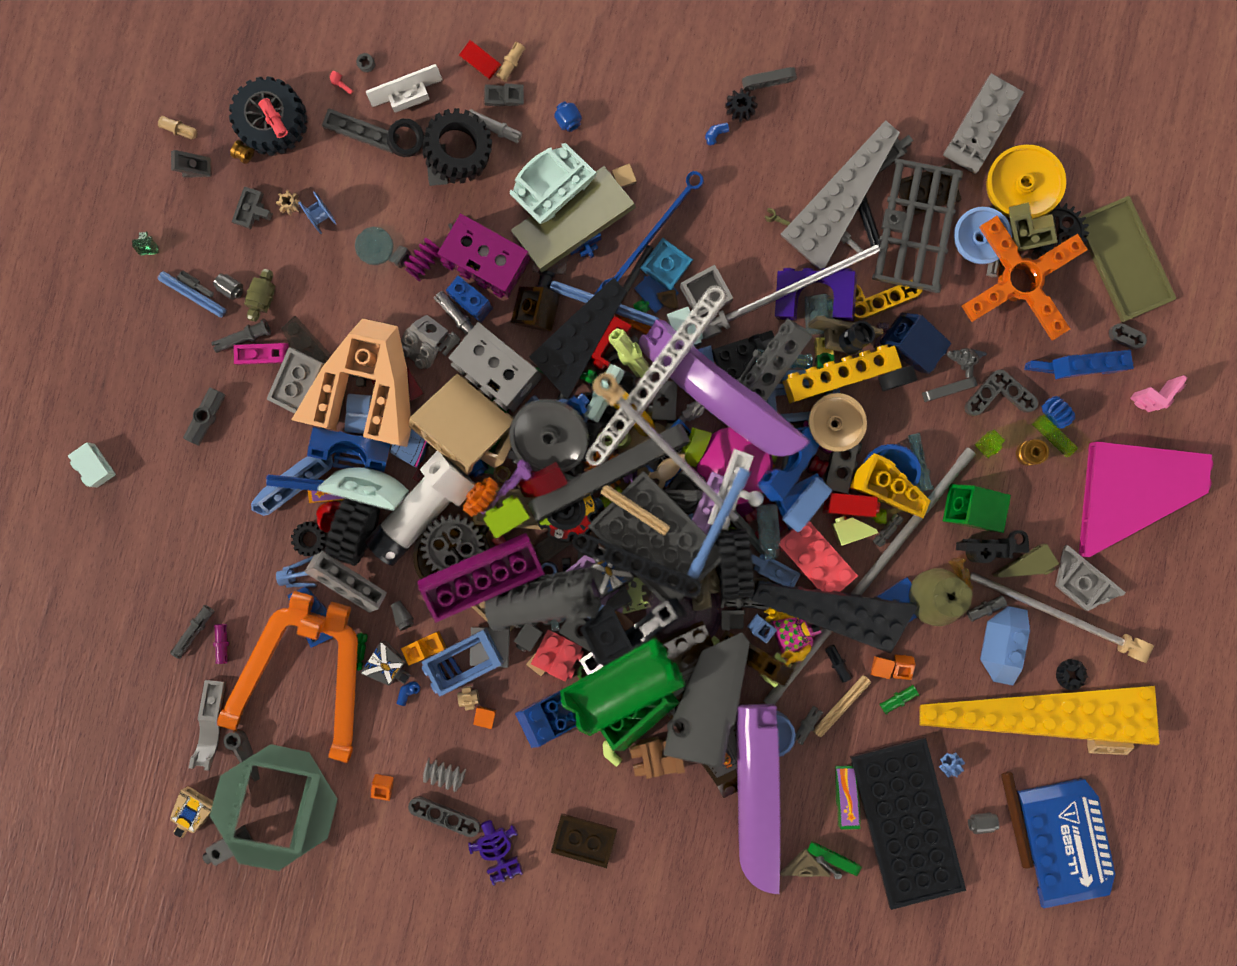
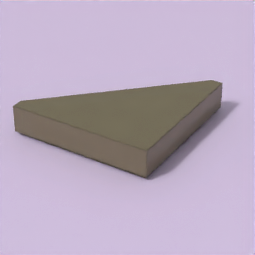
(804, 866)

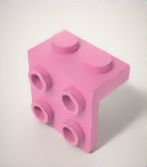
(1152, 400)

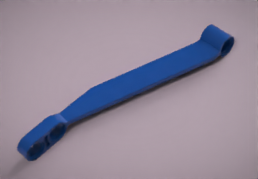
(657, 227)

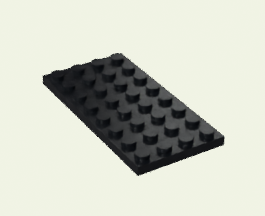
(907, 823)

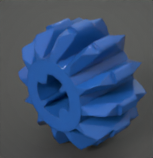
(1058, 412)

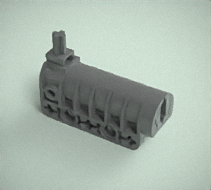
(544, 599)

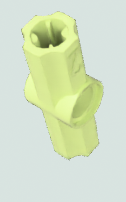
(629, 352)

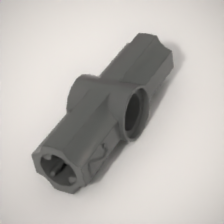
(197, 427)

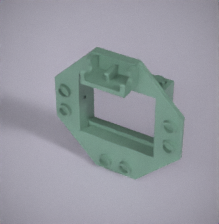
(313, 817)

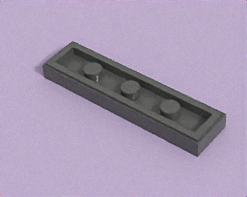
(357, 130)

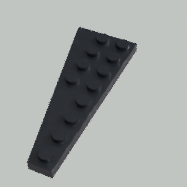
(856, 617)

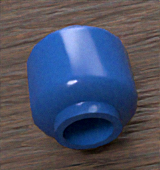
(568, 116)

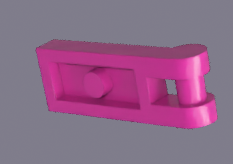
(259, 353)

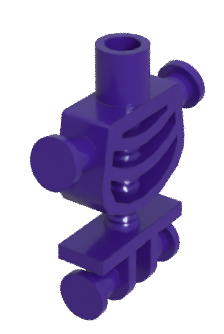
(490, 838)

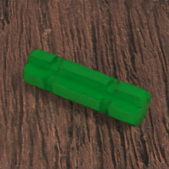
(362, 638)

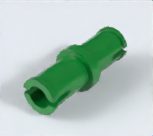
(899, 699)

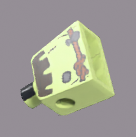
(639, 594)

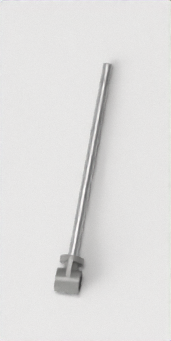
(723, 320)

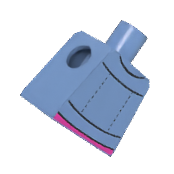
(414, 452)

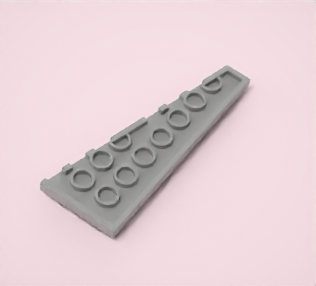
(830, 212)

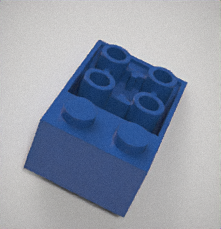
(545, 720)

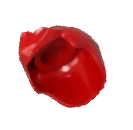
(326, 514)

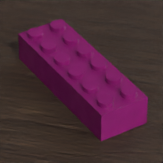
(480, 577)

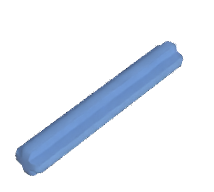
(191, 294)

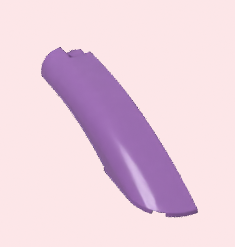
(725, 396)
(758, 795)

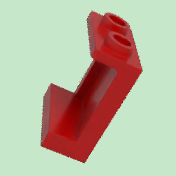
(604, 344)

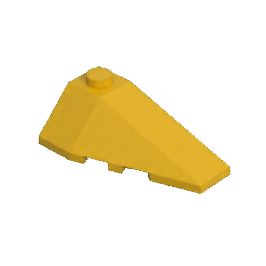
(883, 480)

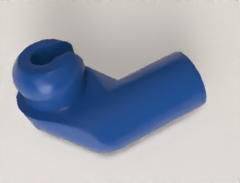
(713, 132)
(407, 690)

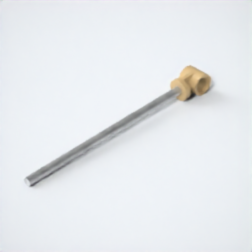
(614, 395)
(1137, 649)

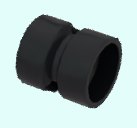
(856, 337)

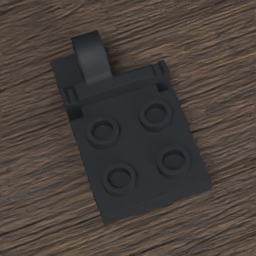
(736, 356)
(993, 548)

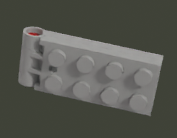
(983, 123)

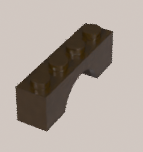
(765, 663)

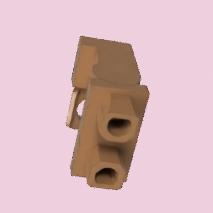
(654, 762)

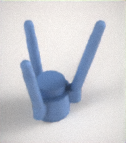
(288, 576)

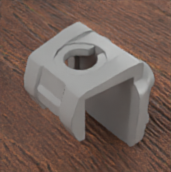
(421, 345)

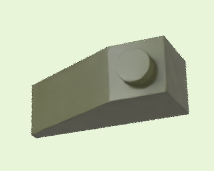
(1038, 561)

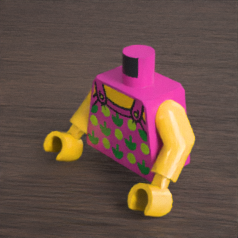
(792, 635)

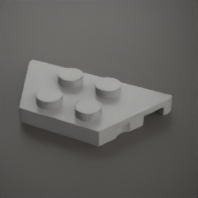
(1084, 582)

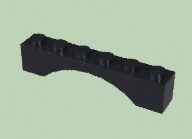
(647, 628)

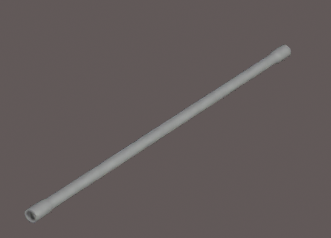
(963, 460)

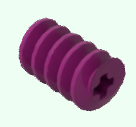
(422, 259)

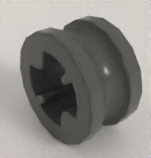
(368, 68)

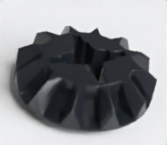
(1063, 677)

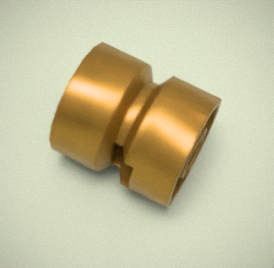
(1032, 452)

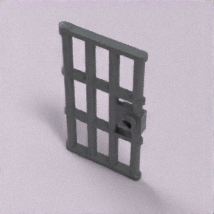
(902, 222)

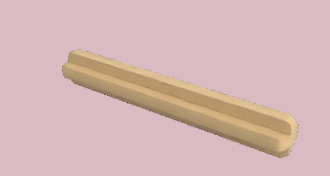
(635, 509)
(844, 703)

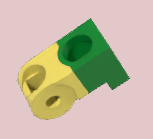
(822, 354)

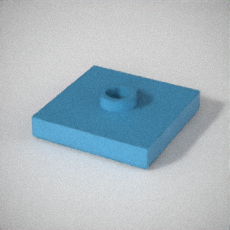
(666, 264)

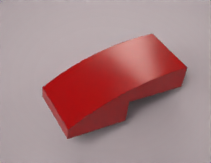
(480, 59)

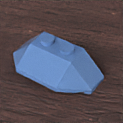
(1006, 644)

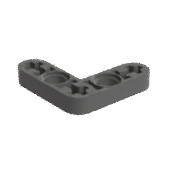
(995, 388)

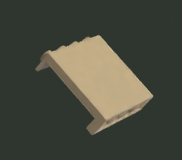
(460, 423)

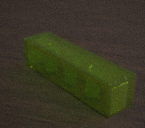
(1054, 435)

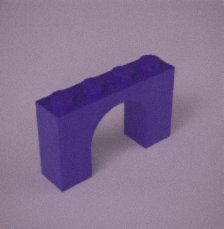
(841, 282)

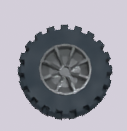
(250, 120)

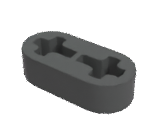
(1129, 333)

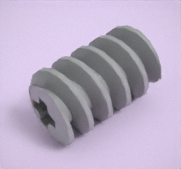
(443, 775)

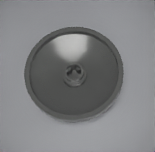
(549, 433)

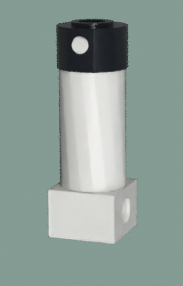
(438, 488)

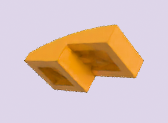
(423, 648)

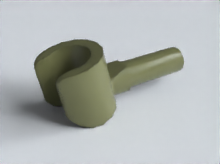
(775, 218)

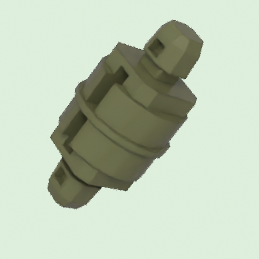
(259, 295)

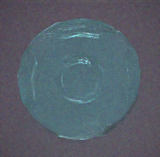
(374, 246)

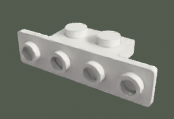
(405, 90)

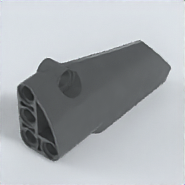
(709, 704)

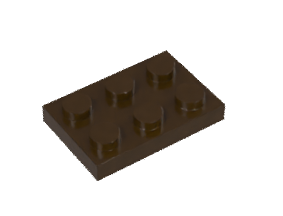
(924, 189)
(584, 840)

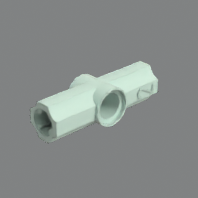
(598, 404)

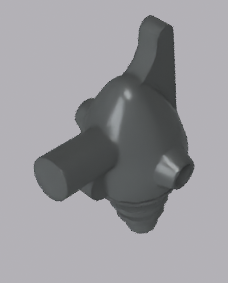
(966, 359)

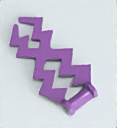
(523, 471)

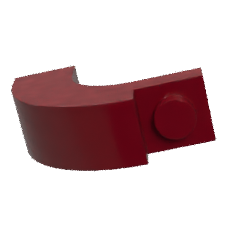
(542, 481)

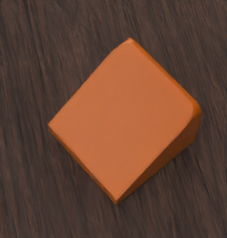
(882, 667)
(903, 667)
(484, 717)
(382, 787)

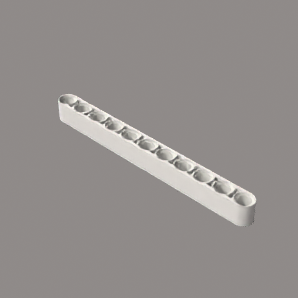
(665, 372)

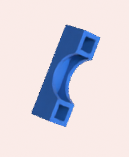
(1092, 363)
(327, 442)
(778, 483)

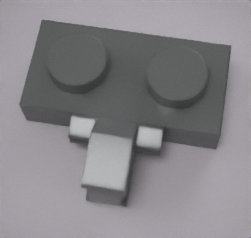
(250, 208)

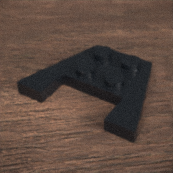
(605, 633)

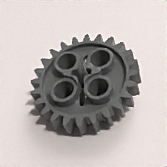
(467, 536)

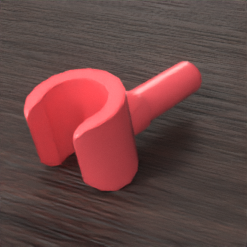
(335, 79)

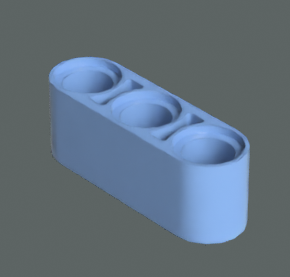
(807, 504)

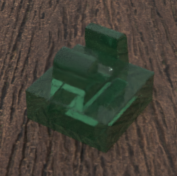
(145, 245)

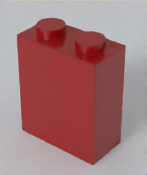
(851, 505)

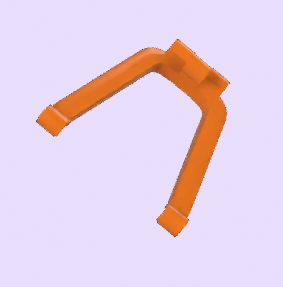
(309, 626)

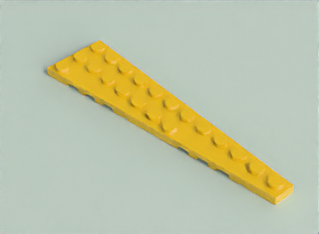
(1101, 715)

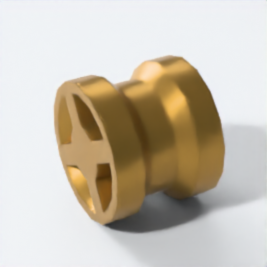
(241, 151)

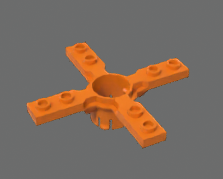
(1036, 269)

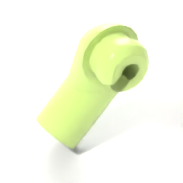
(610, 754)

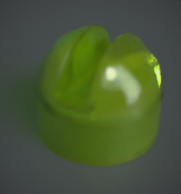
(881, 517)

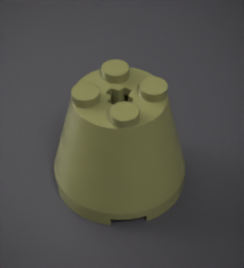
(939, 597)

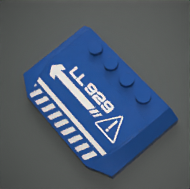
(1067, 842)

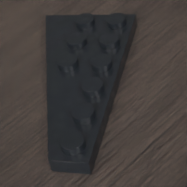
(572, 345)

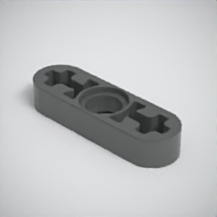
(769, 79)
(949, 389)

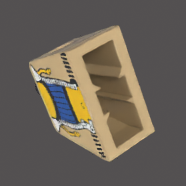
(190, 811)

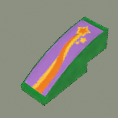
(847, 798)

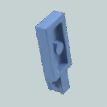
(775, 571)

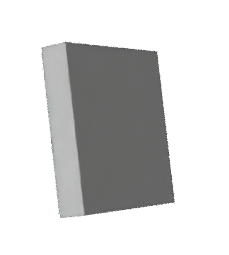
(501, 640)

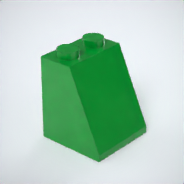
(976, 507)

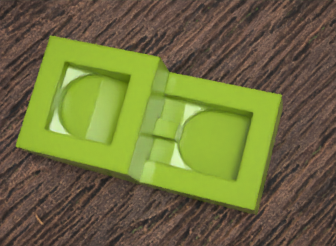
(696, 447)

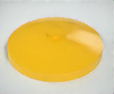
(1026, 176)

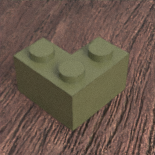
(1031, 232)

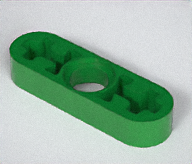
(834, 858)

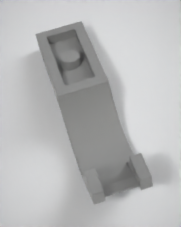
(209, 731)

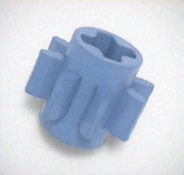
(952, 764)

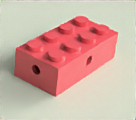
(816, 559)

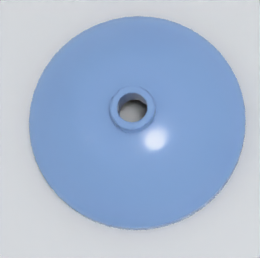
(968, 229)

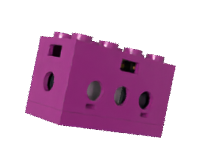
(492, 258)

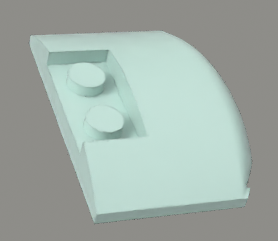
(551, 182)
(366, 486)

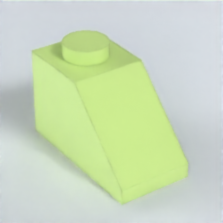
(850, 530)

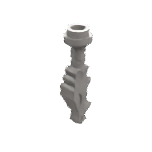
(693, 410)

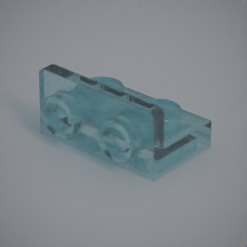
(817, 306)

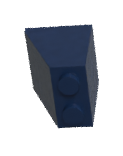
(916, 341)

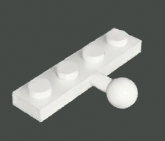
(755, 498)

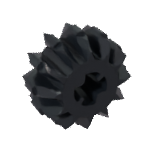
(738, 99)

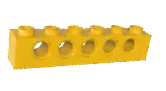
(888, 360)

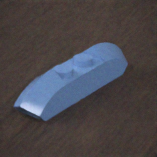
(273, 497)

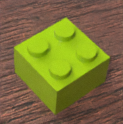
(506, 516)

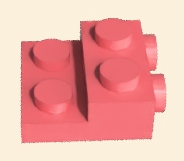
(557, 655)

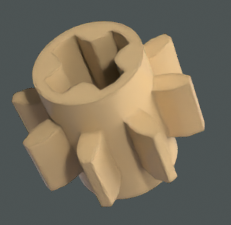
(284, 198)
(468, 698)

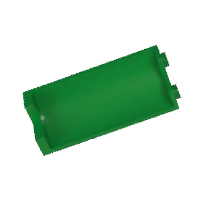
(622, 687)

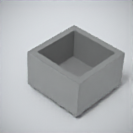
(697, 286)

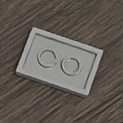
(294, 379)

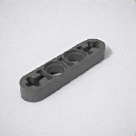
(443, 819)

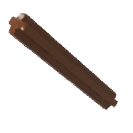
(1017, 820)

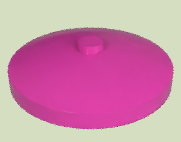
(719, 454)

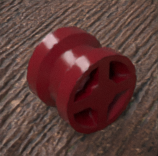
(817, 466)

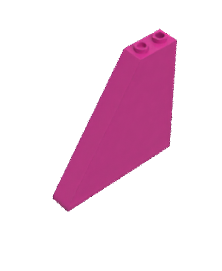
(1134, 488)

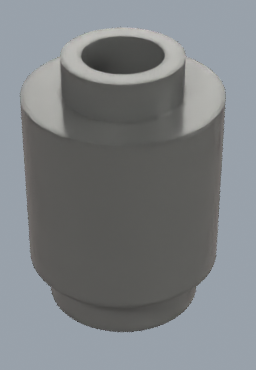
(228, 286)
(983, 823)

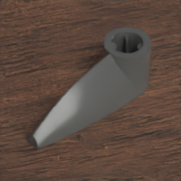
(241, 749)

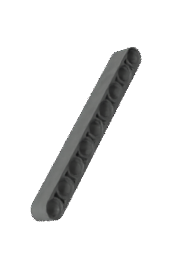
(606, 473)

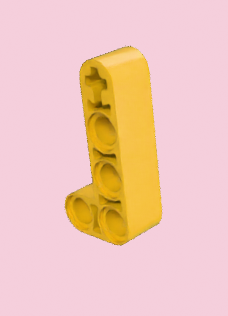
(884, 299)

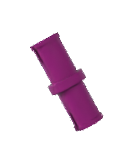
(221, 644)

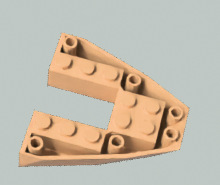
(369, 352)

